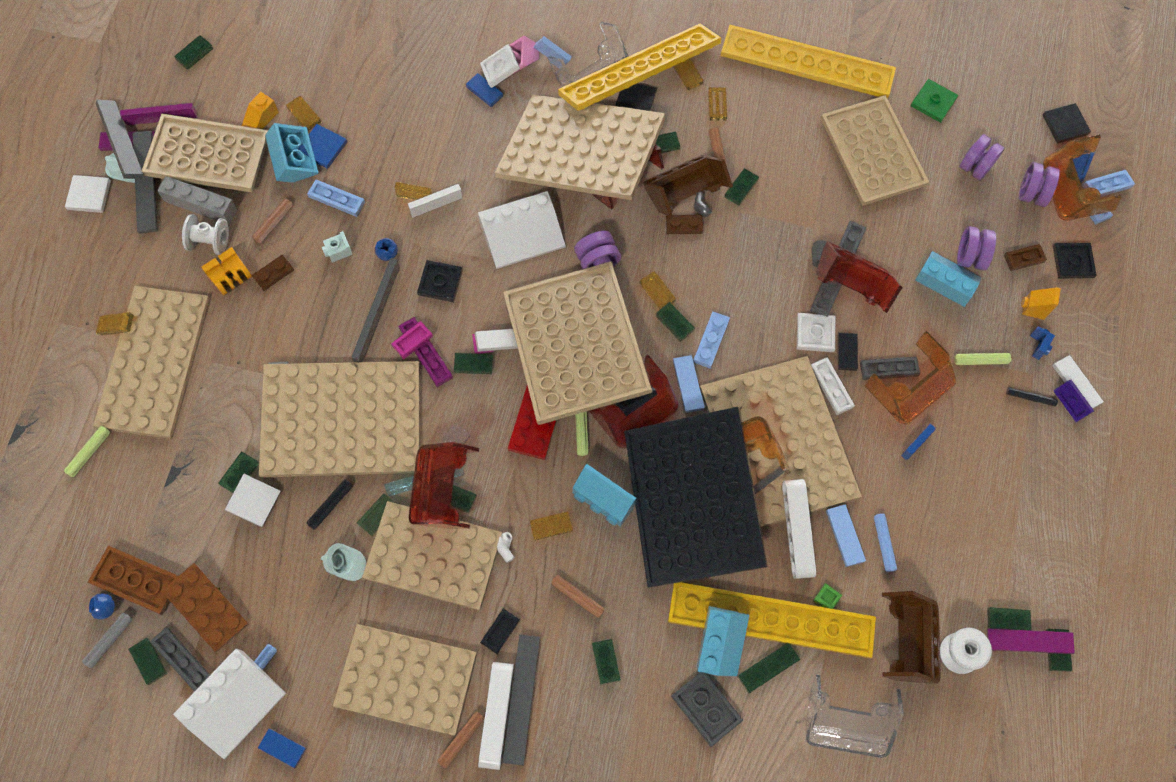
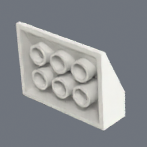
(521, 230)
(230, 703)

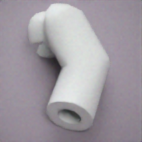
(504, 545)

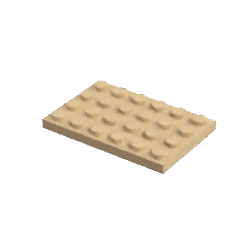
(874, 150)
(206, 153)
(432, 560)
(405, 679)

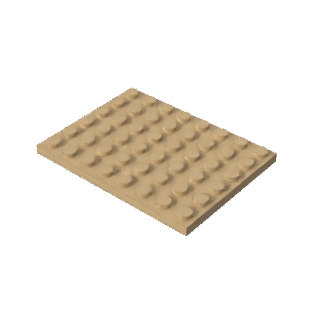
(582, 150)
(576, 343)
(339, 419)
(801, 422)

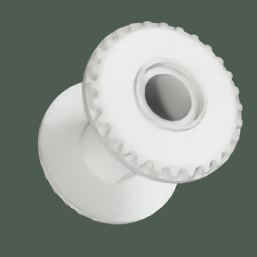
(204, 233)
(965, 651)

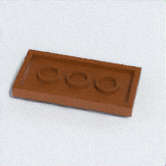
(132, 579)
(204, 607)

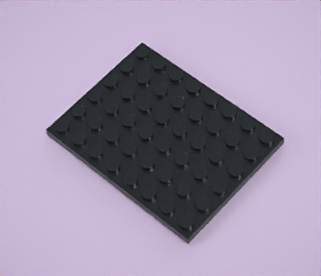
(695, 498)

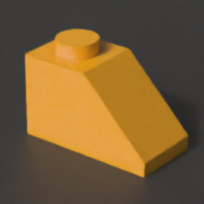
(260, 112)
(1040, 302)

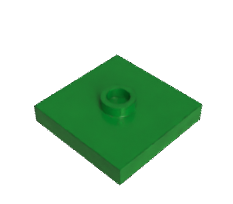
(934, 100)

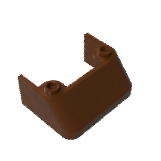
(686, 180)
(917, 638)

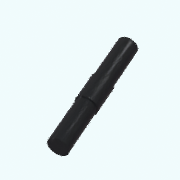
(1031, 396)

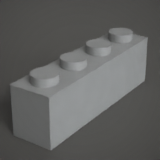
(197, 200)

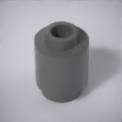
(817, 249)

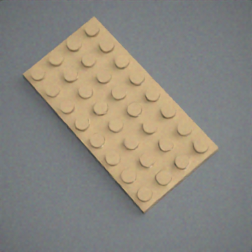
(152, 363)

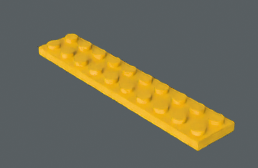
(808, 61)
(639, 67)
(778, 619)

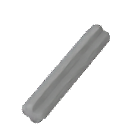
(107, 640)

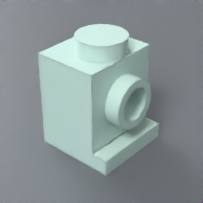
(336, 247)

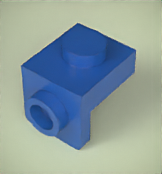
(1045, 339)

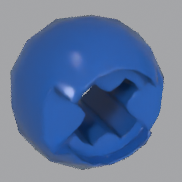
(390, 245)
(101, 606)

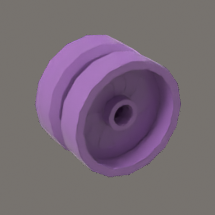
(981, 157)
(1039, 184)
(976, 248)
(597, 250)

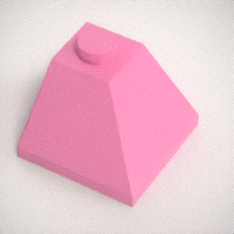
(524, 52)

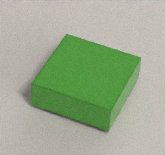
(827, 597)

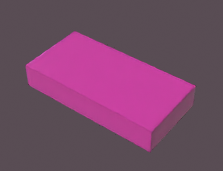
(412, 340)

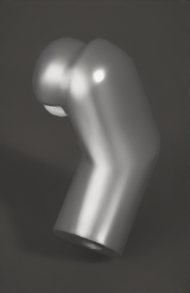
(699, 205)

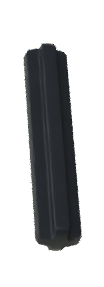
(329, 504)

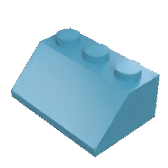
(287, 160)
(948, 279)
(603, 496)
(722, 642)

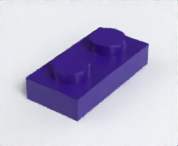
(1073, 400)

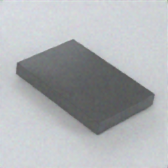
(707, 708)

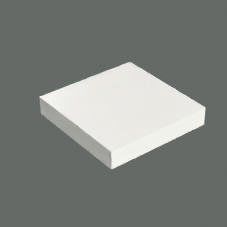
(499, 65)
(87, 193)
(815, 332)
(252, 500)

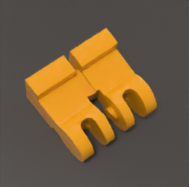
(219, 272)

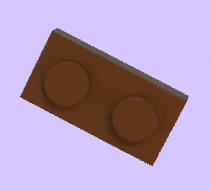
(684, 224)
(1025, 257)
(272, 272)

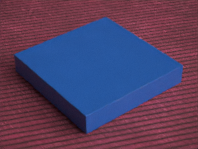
(325, 145)

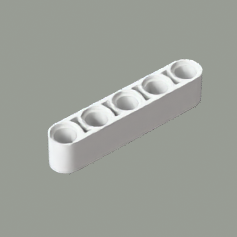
(799, 529)
(496, 716)

